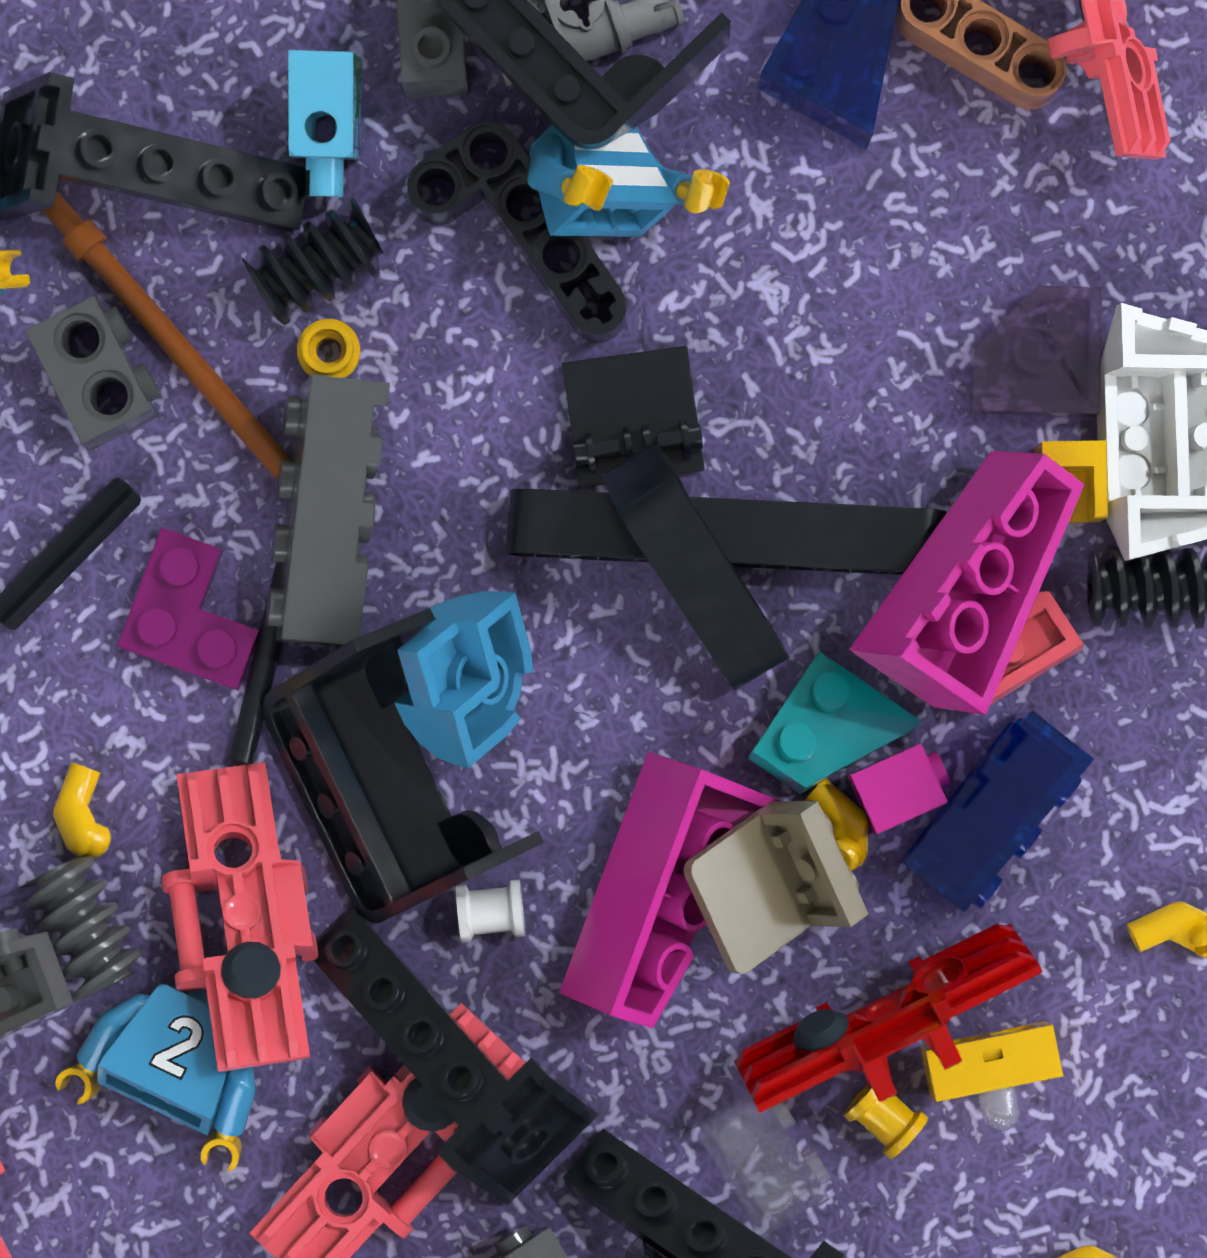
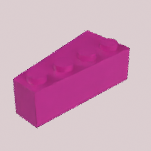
(973, 584)

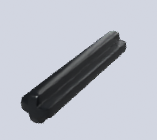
(66, 552)

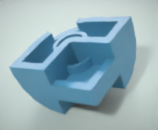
(465, 676)

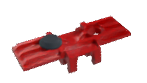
(861, 1041)

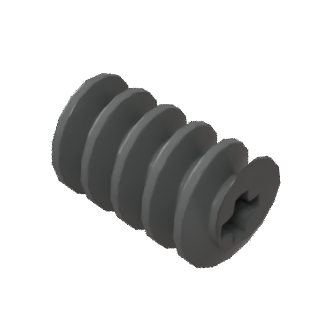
(82, 926)

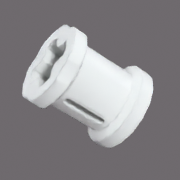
(490, 911)

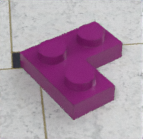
(169, 617)

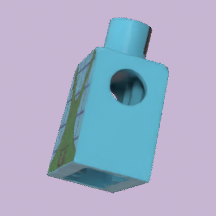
(317, 87)

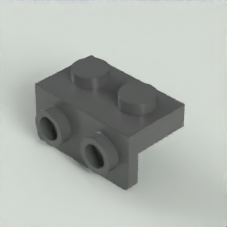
(29, 981)

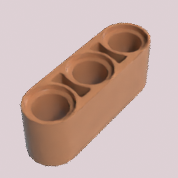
(995, 71)

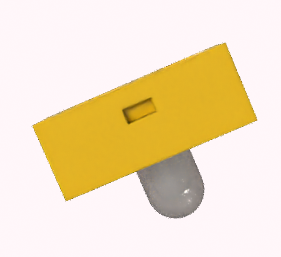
(994, 1067)

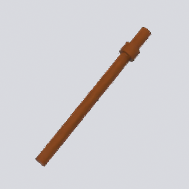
(87, 244)

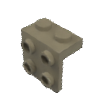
(773, 882)

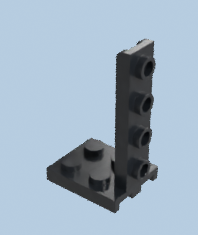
(50, 143)
(505, 1124)
(663, 1208)

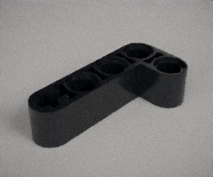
(531, 238)
(693, 566)

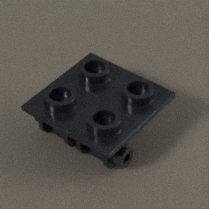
(629, 403)

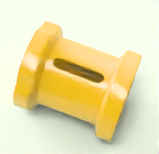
(887, 1121)

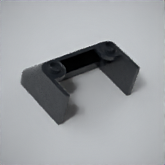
(563, 85)
(370, 781)

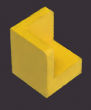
(1089, 465)

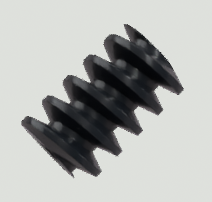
(316, 262)
(1147, 587)

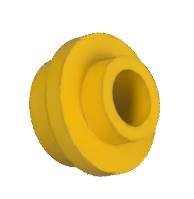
(326, 330)

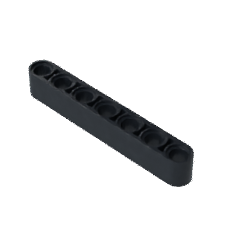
(748, 531)

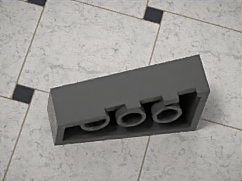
(325, 510)

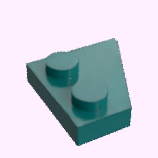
(828, 726)

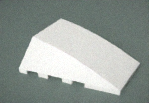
(1154, 431)

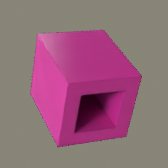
(900, 787)

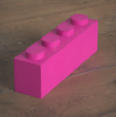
(643, 907)

